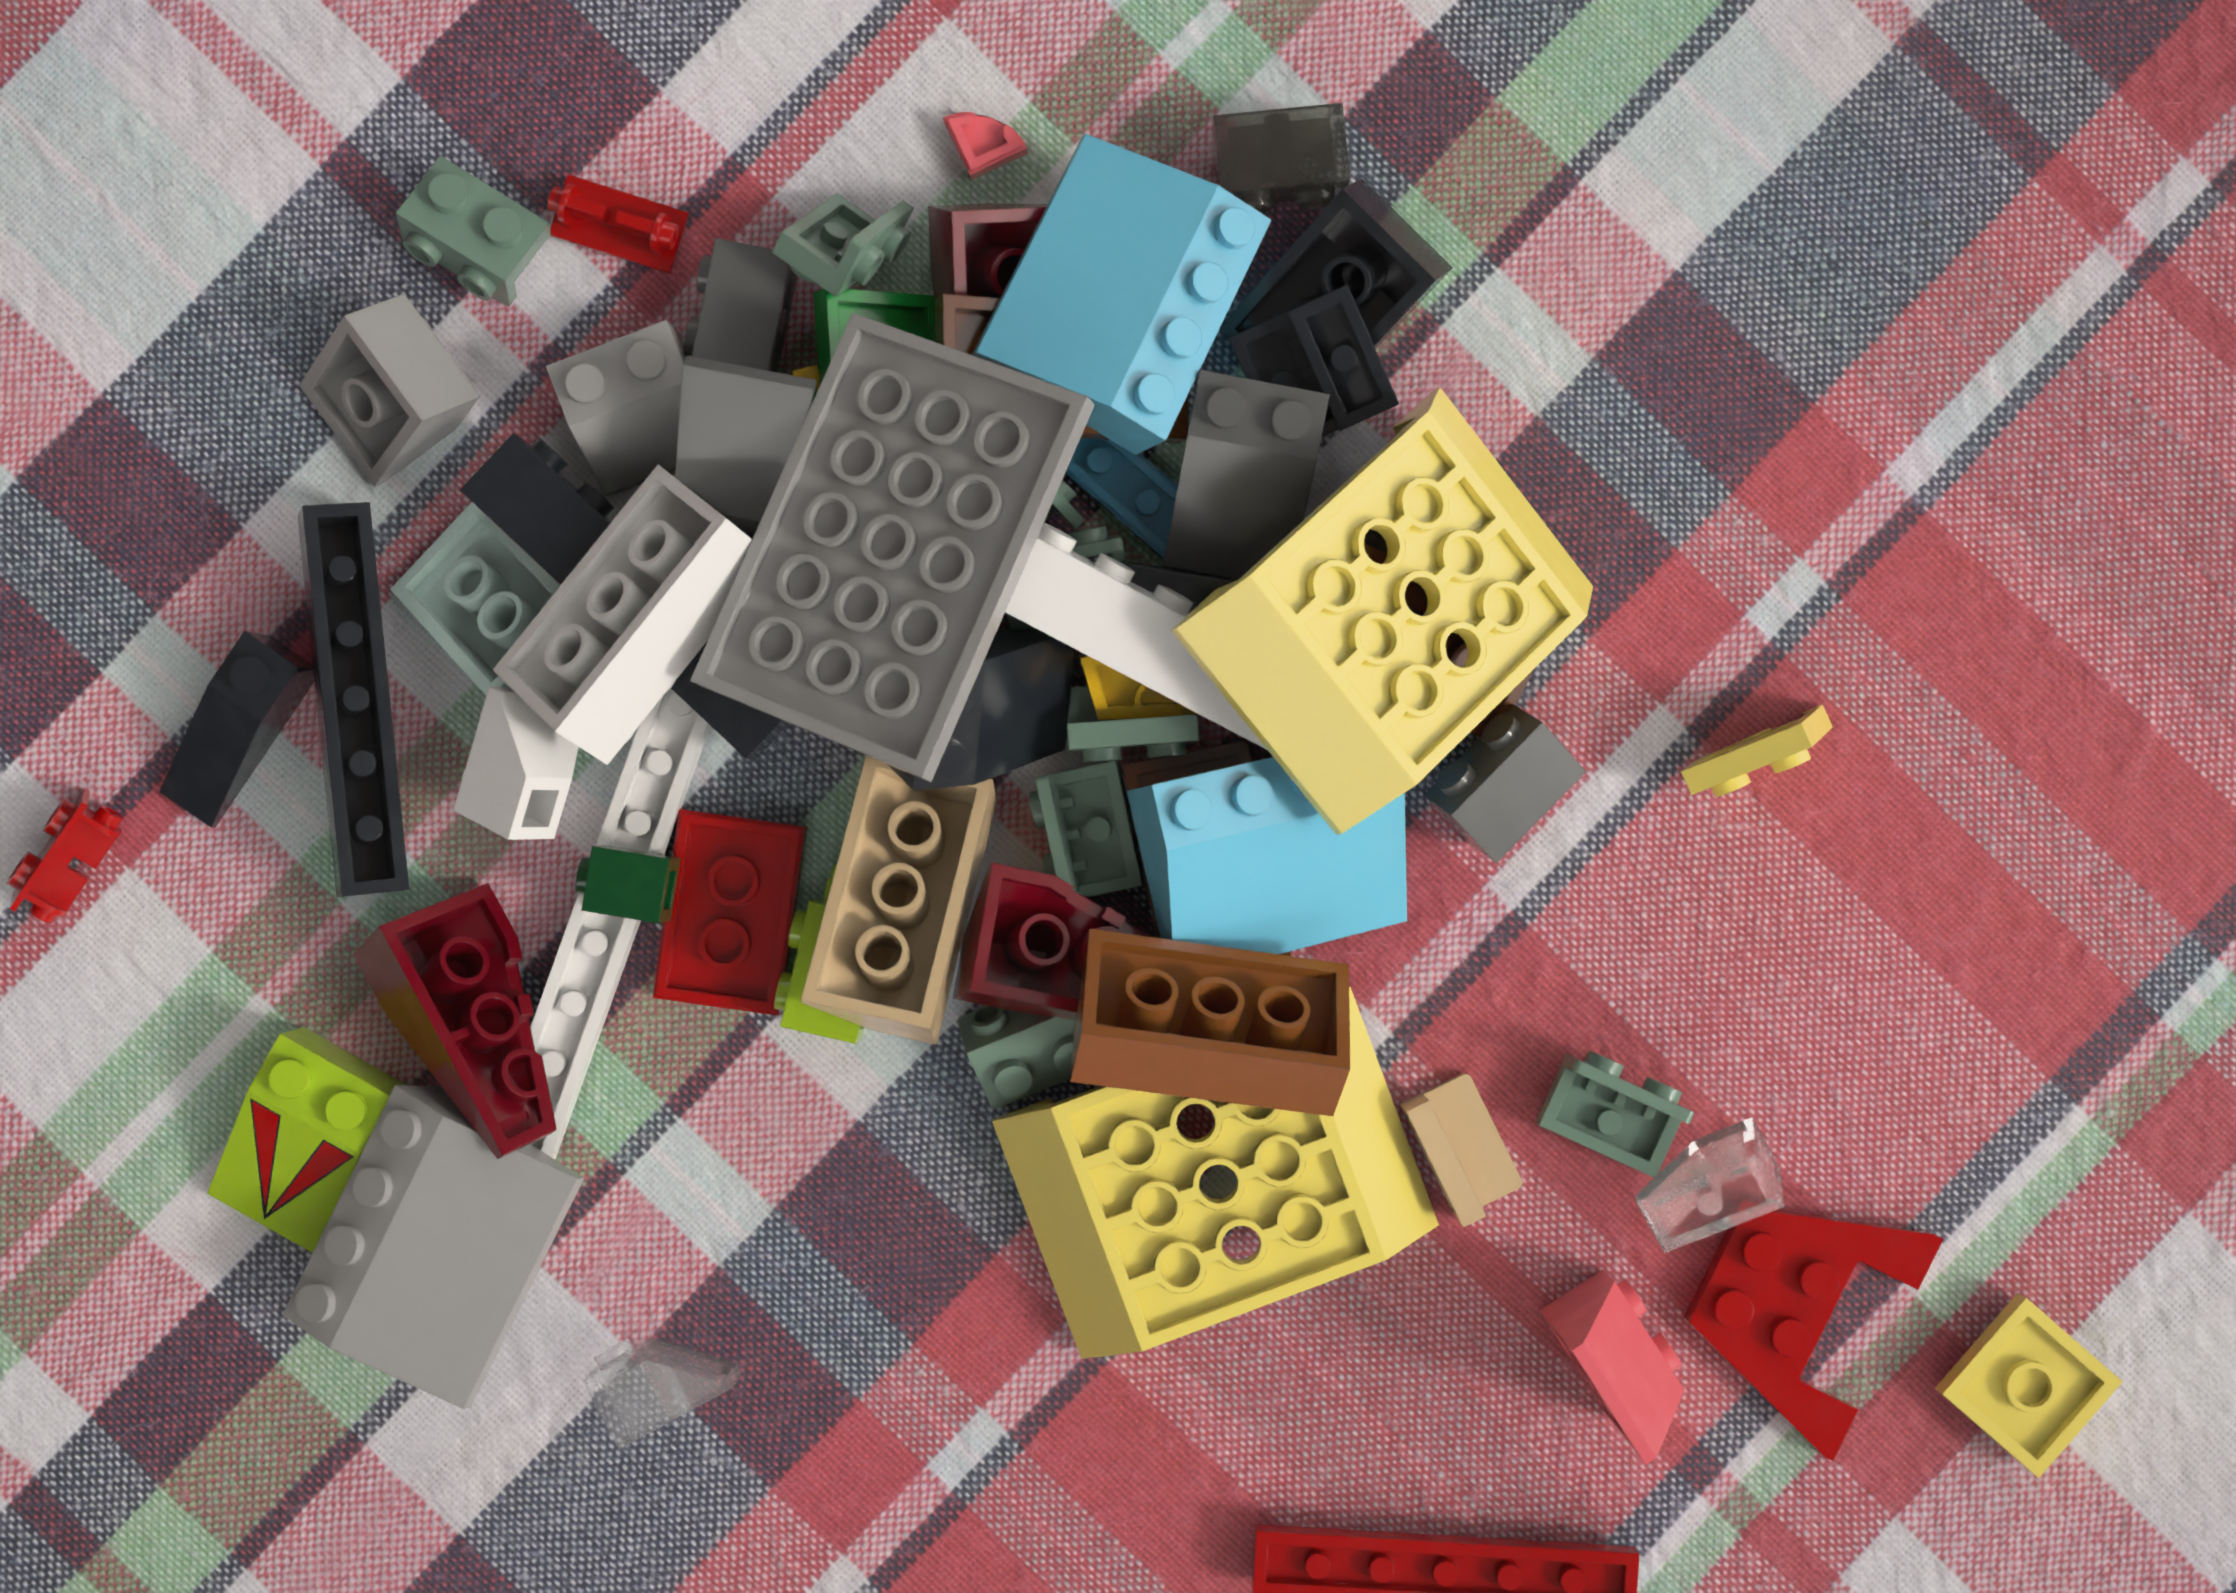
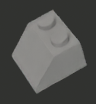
(388, 387)
(624, 404)

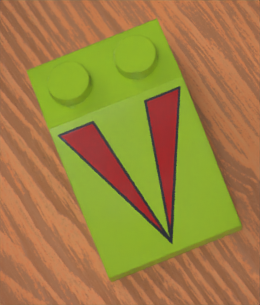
(300, 1135)

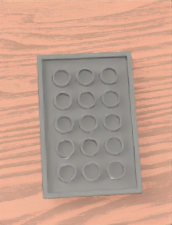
(893, 544)

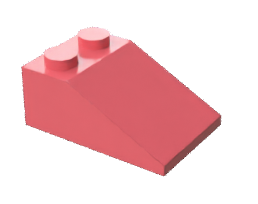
(1619, 1359)

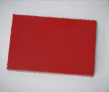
(730, 911)

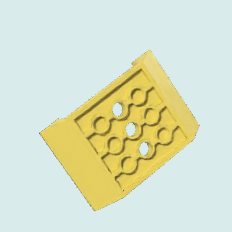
(1333, 659)
(1141, 1242)

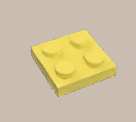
(2028, 1385)

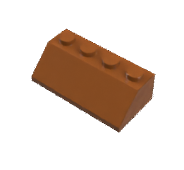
(1212, 1023)

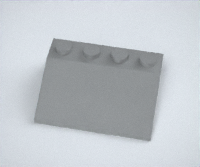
(431, 1247)

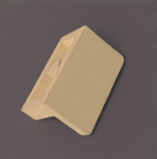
(1462, 1147)

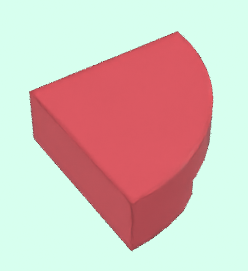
(983, 142)

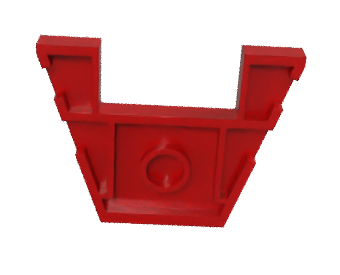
(1775, 1294)

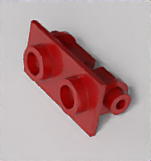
(617, 223)
(48, 878)

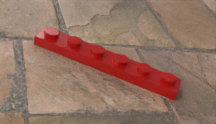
(1398, 1562)

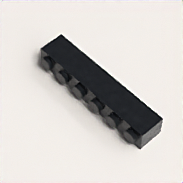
(557, 527)
(353, 698)

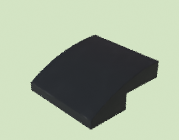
(1320, 350)

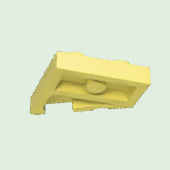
(1779, 747)

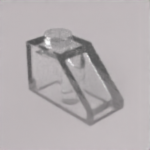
(1713, 1186)
(653, 1385)

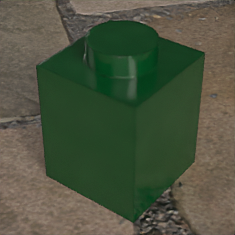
(628, 883)

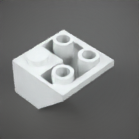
(515, 770)

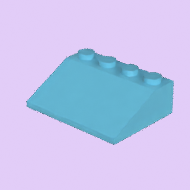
(1124, 288)
(1258, 869)

